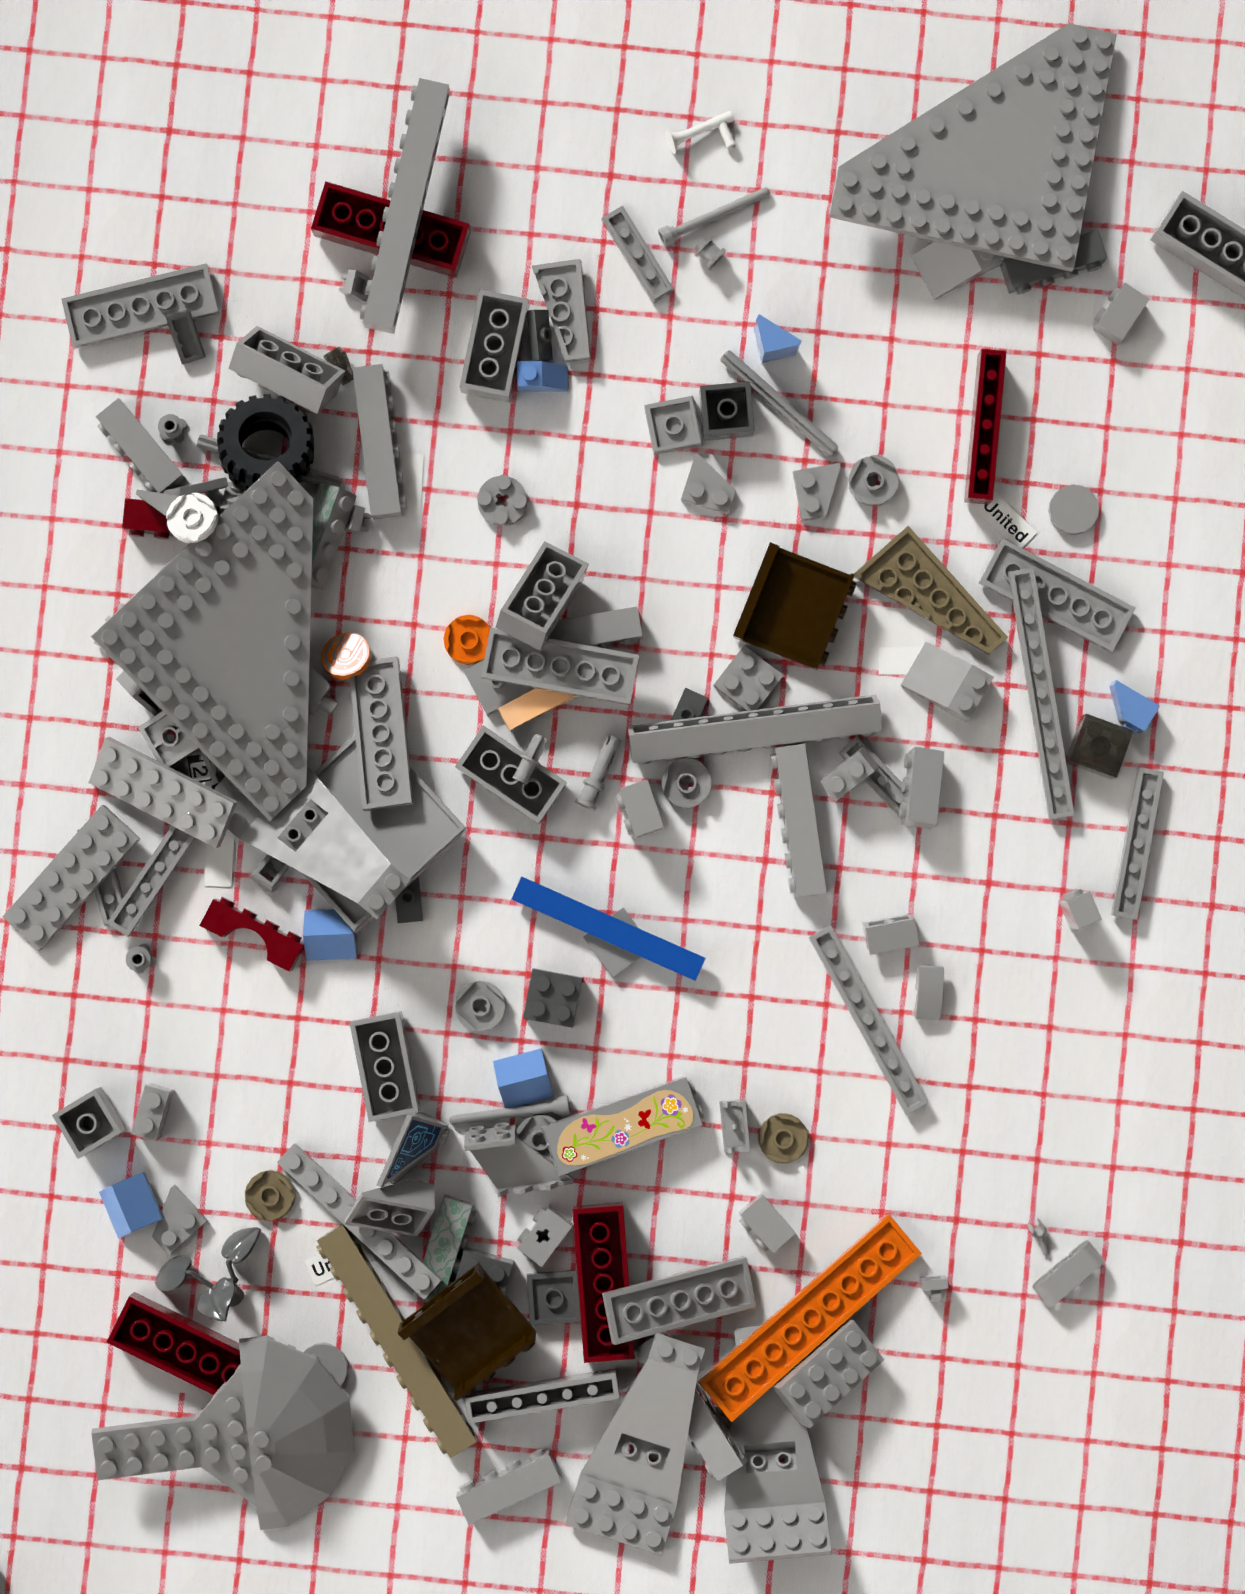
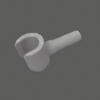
(1039, 1233)

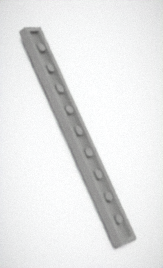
(1041, 693)

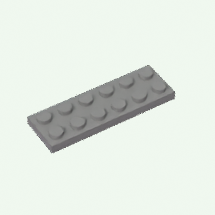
(138, 305)
(1062, 596)
(561, 667)
(381, 736)
(163, 792)
(71, 877)
(679, 1300)

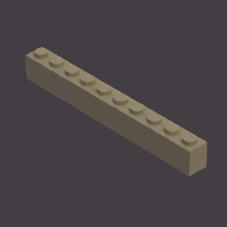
(383, 1318)

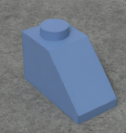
(541, 377)
(1132, 708)

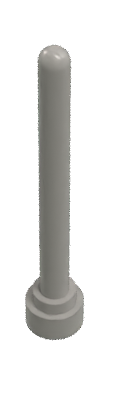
(670, 234)
(558, 1106)

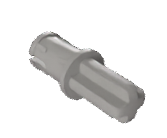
(530, 758)

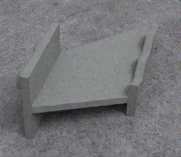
(510, 1161)

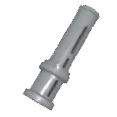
(594, 782)

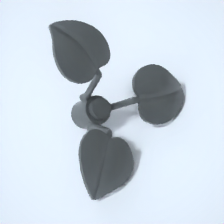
(226, 1293)

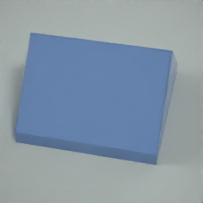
(774, 341)
(328, 936)
(523, 1079)
(131, 1204)

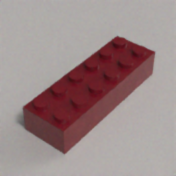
(357, 217)
(600, 1269)
(175, 1343)

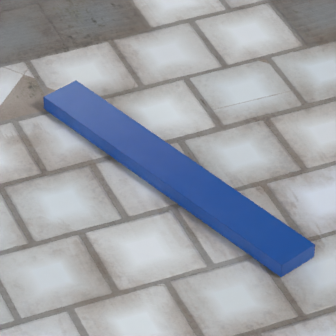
(608, 928)

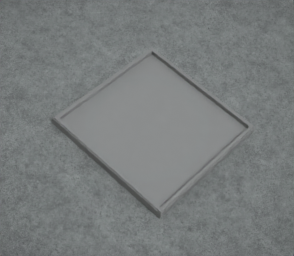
(405, 835)

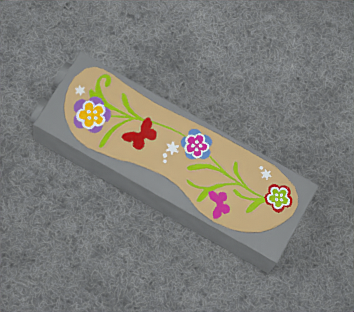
(622, 1125)

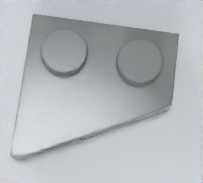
(179, 1221)

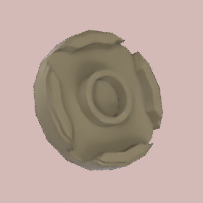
(783, 1138)
(269, 1195)

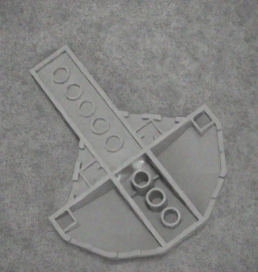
(268, 1433)

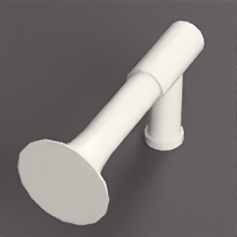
(719, 121)

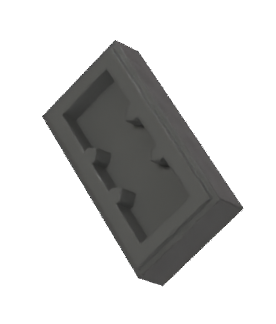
(539, 335)
(185, 336)
(690, 705)
(409, 903)

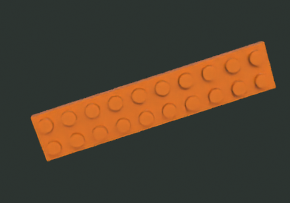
(809, 1317)

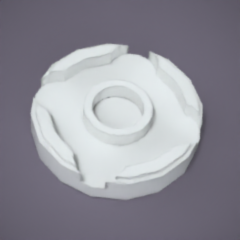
(192, 518)

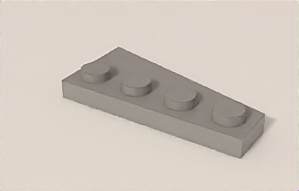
(566, 303)

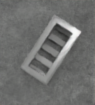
(262, 881)

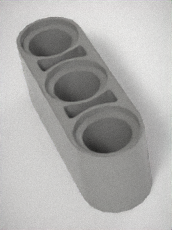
(1068, 1273)

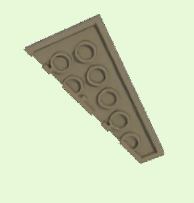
(919, 581)

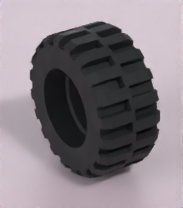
(264, 415)

